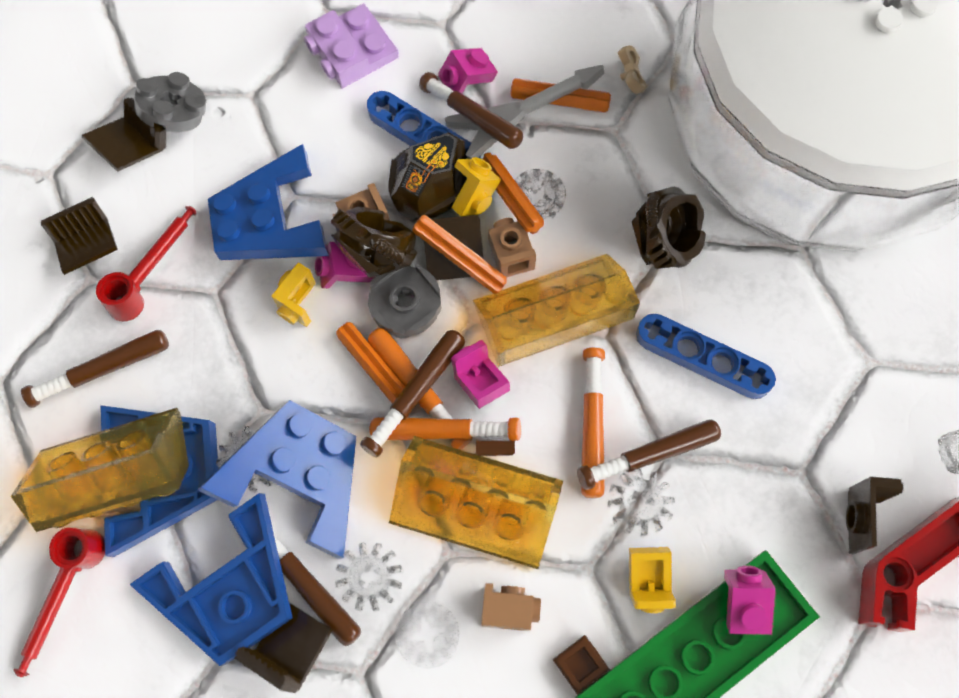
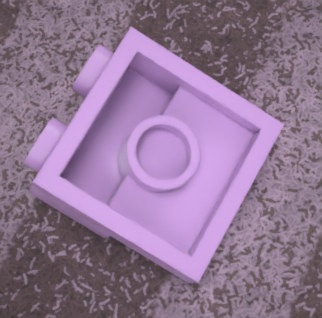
(349, 44)

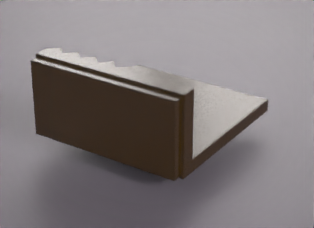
(126, 139)
(467, 231)
(80, 234)
(862, 510)
(288, 652)

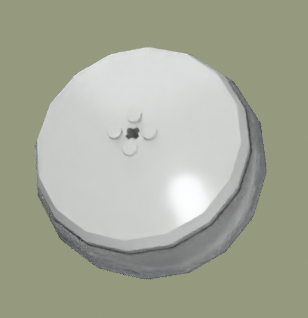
(822, 115)

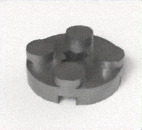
(154, 98)
(405, 320)

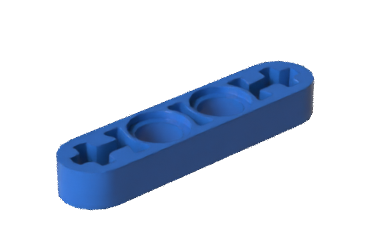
(403, 111)
(702, 361)

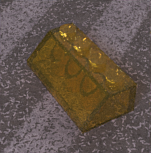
(556, 308)
(104, 471)
(475, 501)

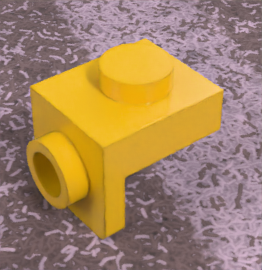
(478, 189)
(291, 291)
(651, 579)

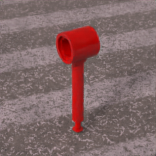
(118, 283)
(62, 554)

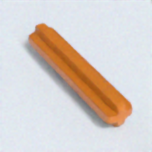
(580, 98)
(515, 197)
(459, 254)
(370, 361)

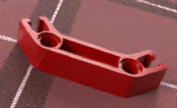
(913, 561)

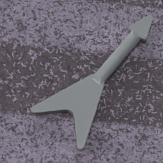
(516, 111)

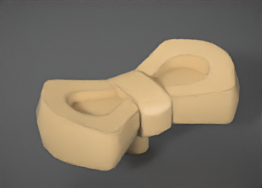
(632, 74)

